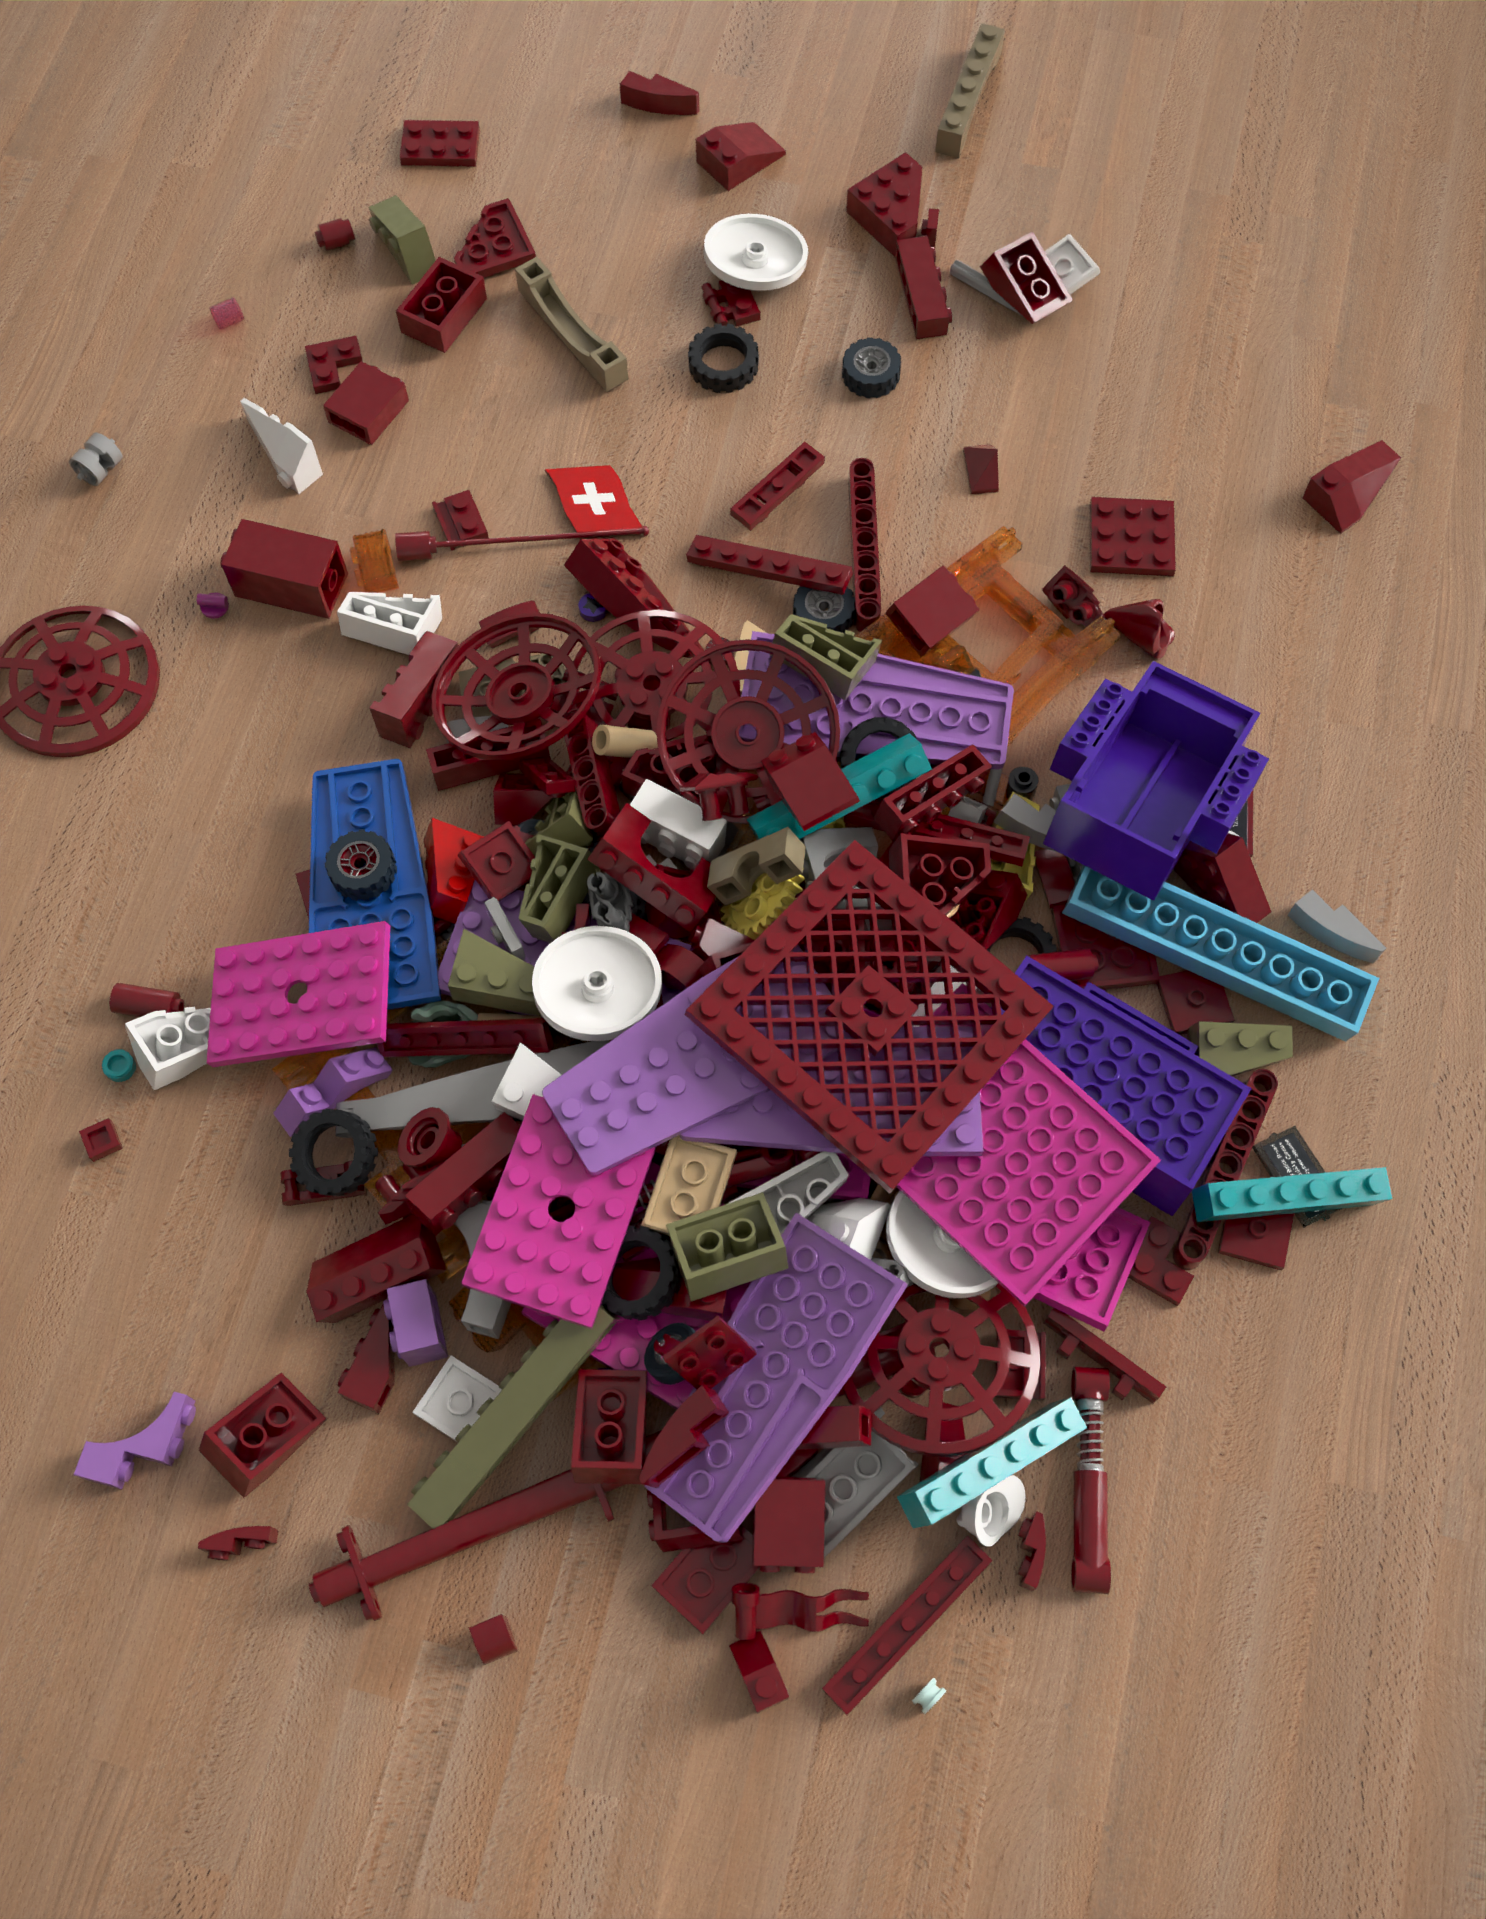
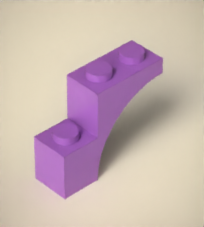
(334, 1084)
(159, 1442)

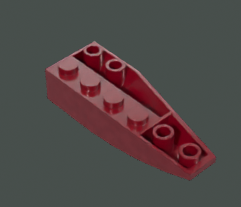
(622, 585)

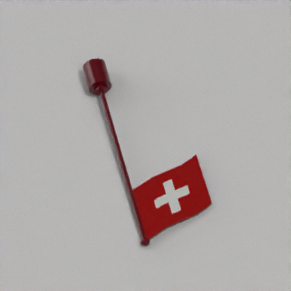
(590, 499)

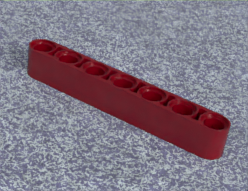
(864, 543)
(1232, 1155)

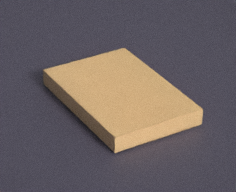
(688, 1182)

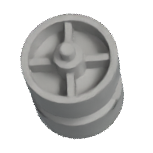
(95, 459)

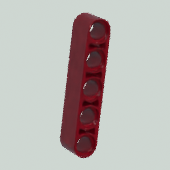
(591, 777)

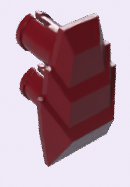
(1073, 597)
(709, 784)
(394, 1195)

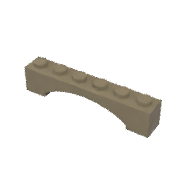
(961, 107)
(600, 358)

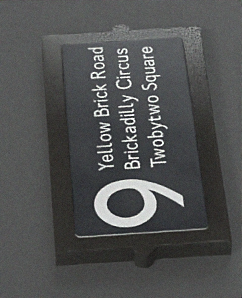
(1288, 1156)

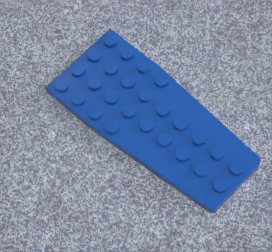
(376, 800)

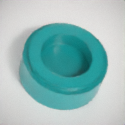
(118, 1065)

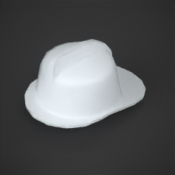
(994, 1511)

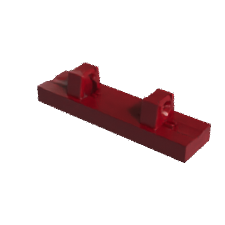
(777, 486)
(1128, 1372)

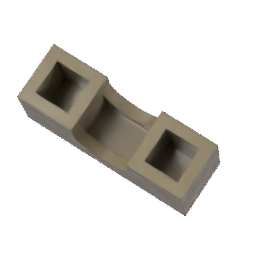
(734, 873)

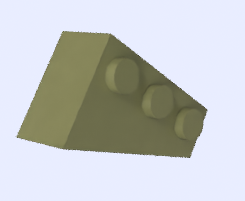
(563, 823)
(1241, 1046)

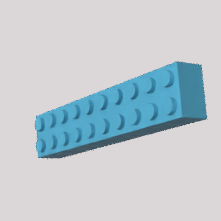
(1228, 951)

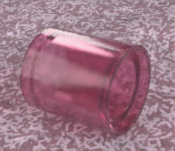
(226, 313)

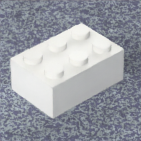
(678, 825)

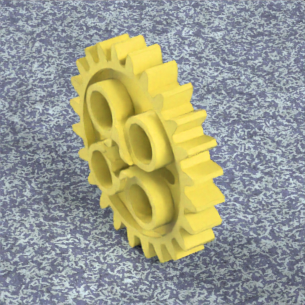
(762, 907)

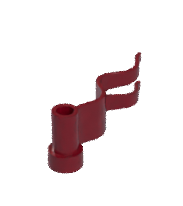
(789, 1608)

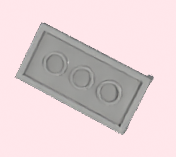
(857, 1483)

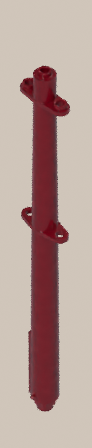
(494, 1520)

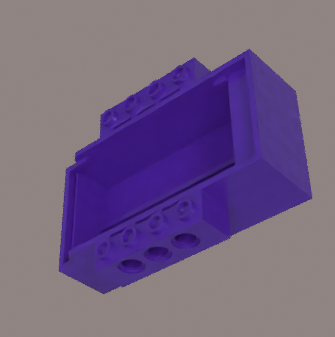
(1152, 776)
(1139, 1077)

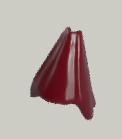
(1144, 625)

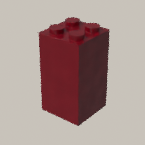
(284, 568)

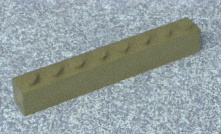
(507, 1417)

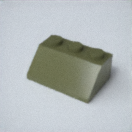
(727, 1246)

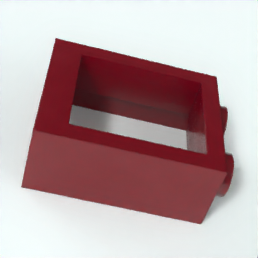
(681, 1537)

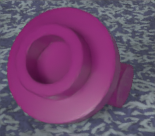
(213, 604)

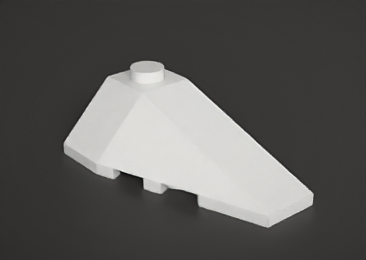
(286, 448)
(170, 1043)
(853, 1222)

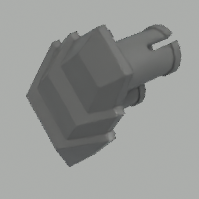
(609, 901)

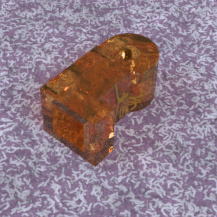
(950, 659)

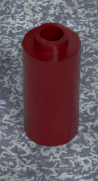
(1070, 964)
(140, 1000)

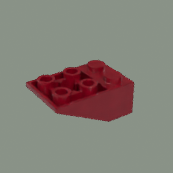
(991, 907)

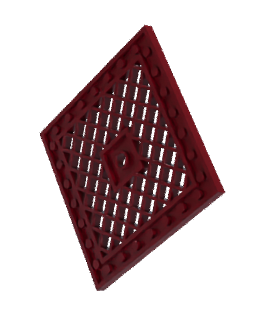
(812, 1099)

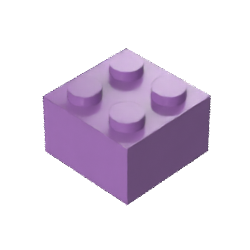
(416, 1323)

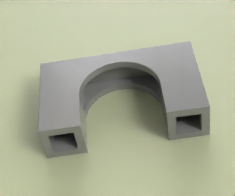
(825, 846)

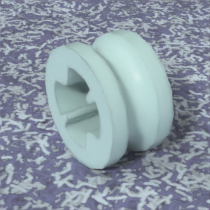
(929, 1695)

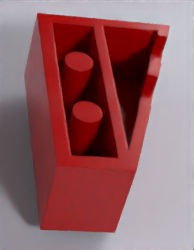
(448, 878)

